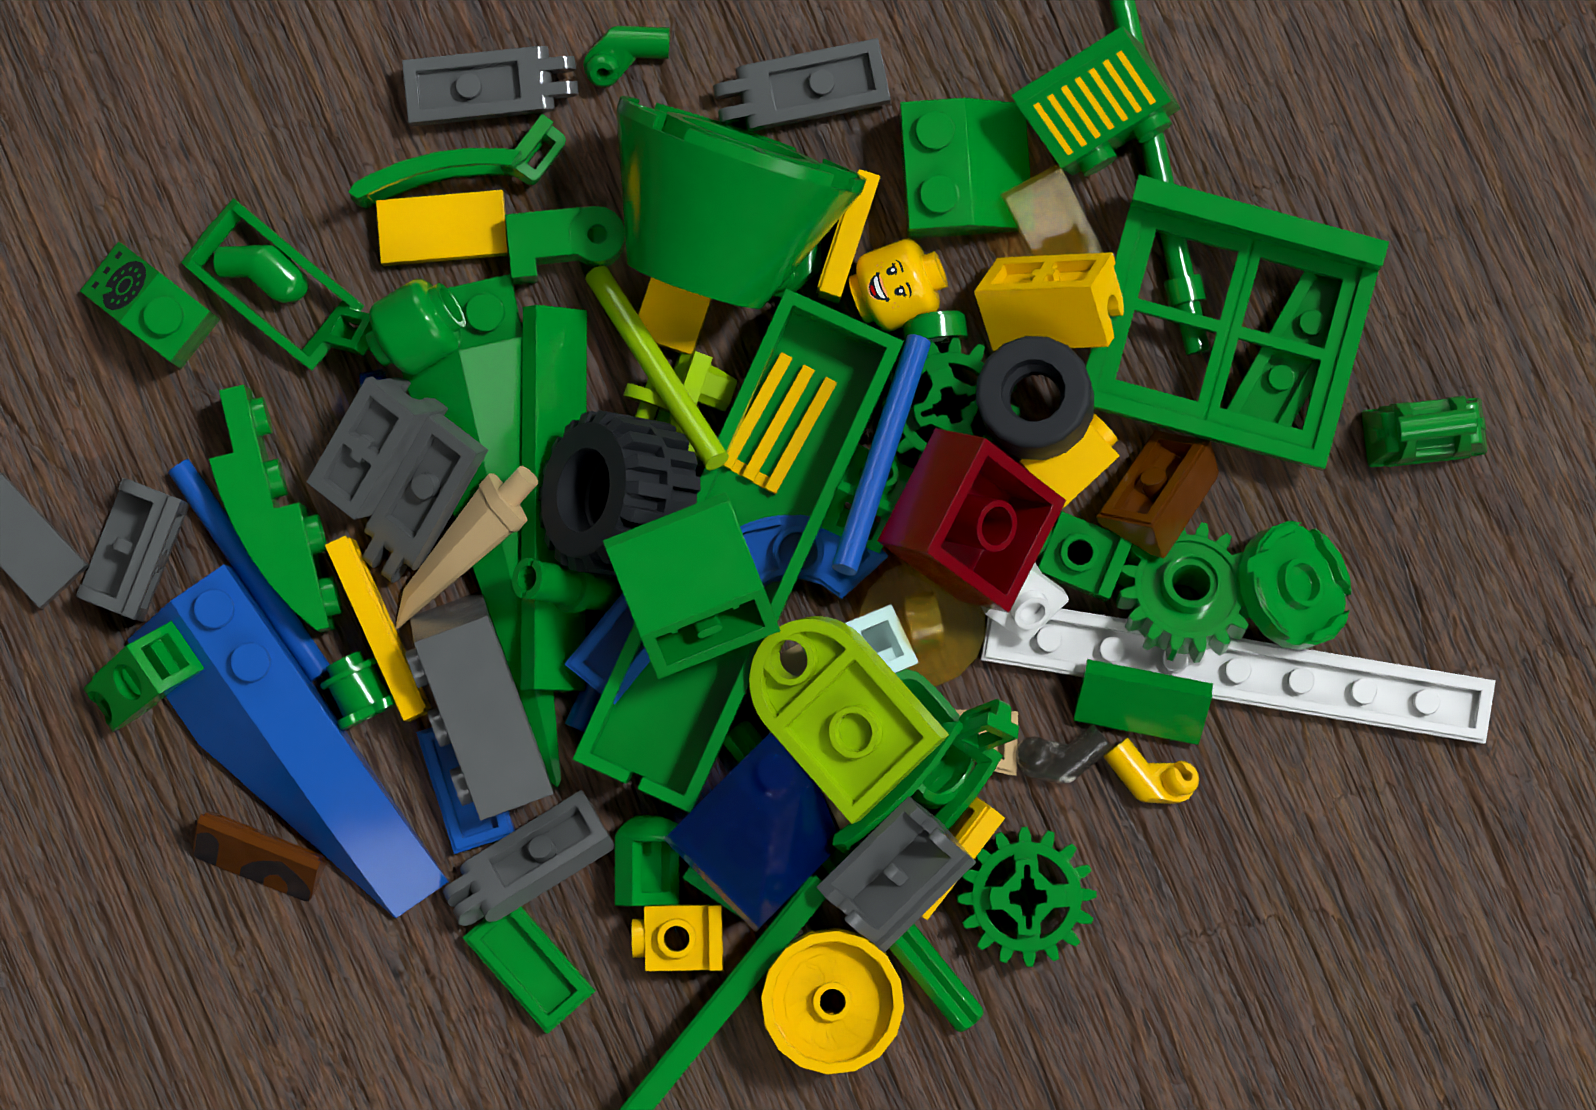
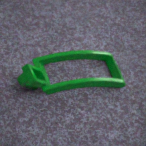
(462, 163)
(334, 332)
(963, 734)

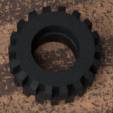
(608, 479)

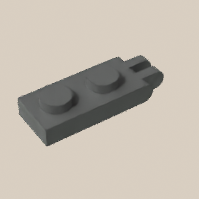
(485, 85)
(806, 86)
(422, 496)
(529, 861)

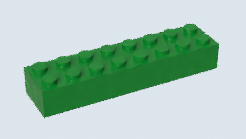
(679, 722)

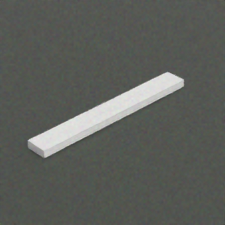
(1265, 676)

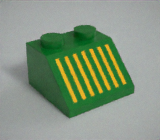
(1098, 103)

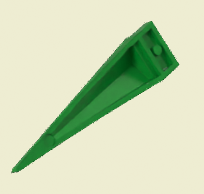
(484, 399)

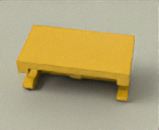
(1051, 298)

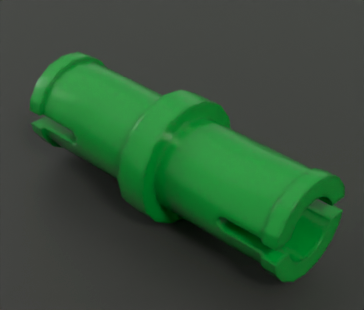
(565, 588)

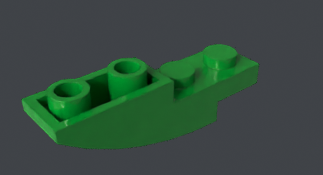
(277, 538)

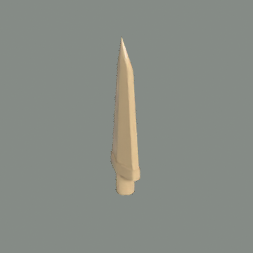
(478, 529)

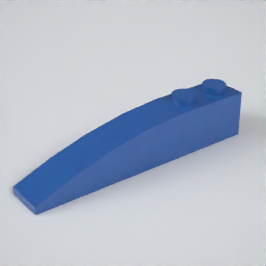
(285, 745)

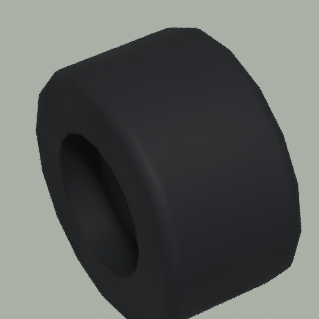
(1023, 359)

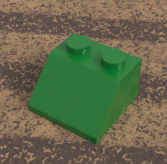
(959, 164)

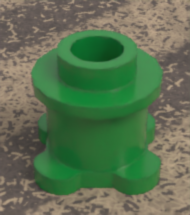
(357, 689)

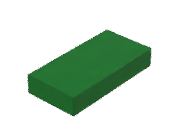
(1143, 701)
(530, 967)

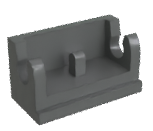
(371, 445)
(133, 550)
(896, 874)

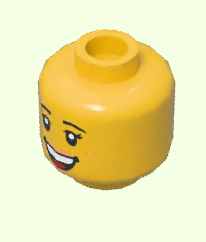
(897, 284)

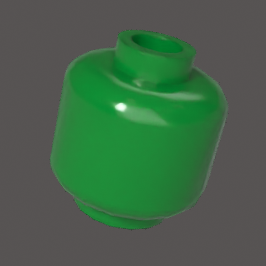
(415, 326)

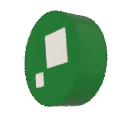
(937, 326)

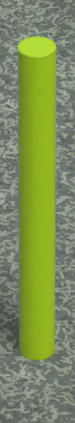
(657, 368)

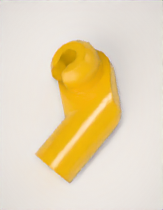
(1152, 781)

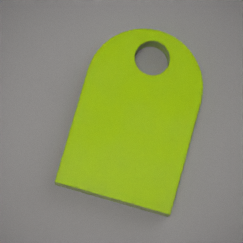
(844, 716)

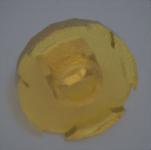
(938, 626)

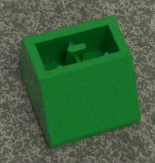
(691, 585)

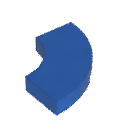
(775, 541)

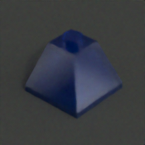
(758, 833)

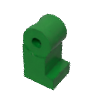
(562, 235)
(142, 675)

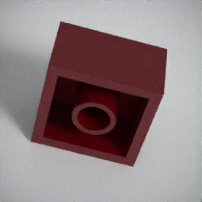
(972, 520)

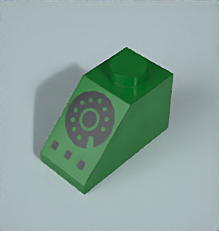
(149, 305)

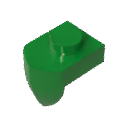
(646, 863)

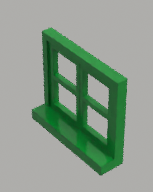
(1254, 235)

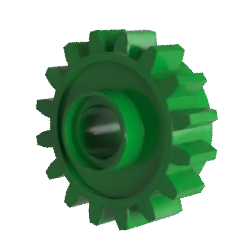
(1183, 624)

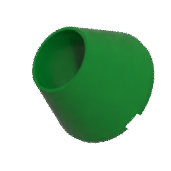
(721, 203)

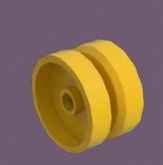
(828, 1039)

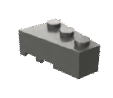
(477, 707)

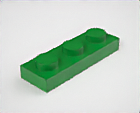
(1282, 381)

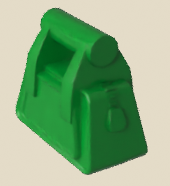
(1424, 431)

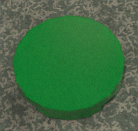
(1294, 585)

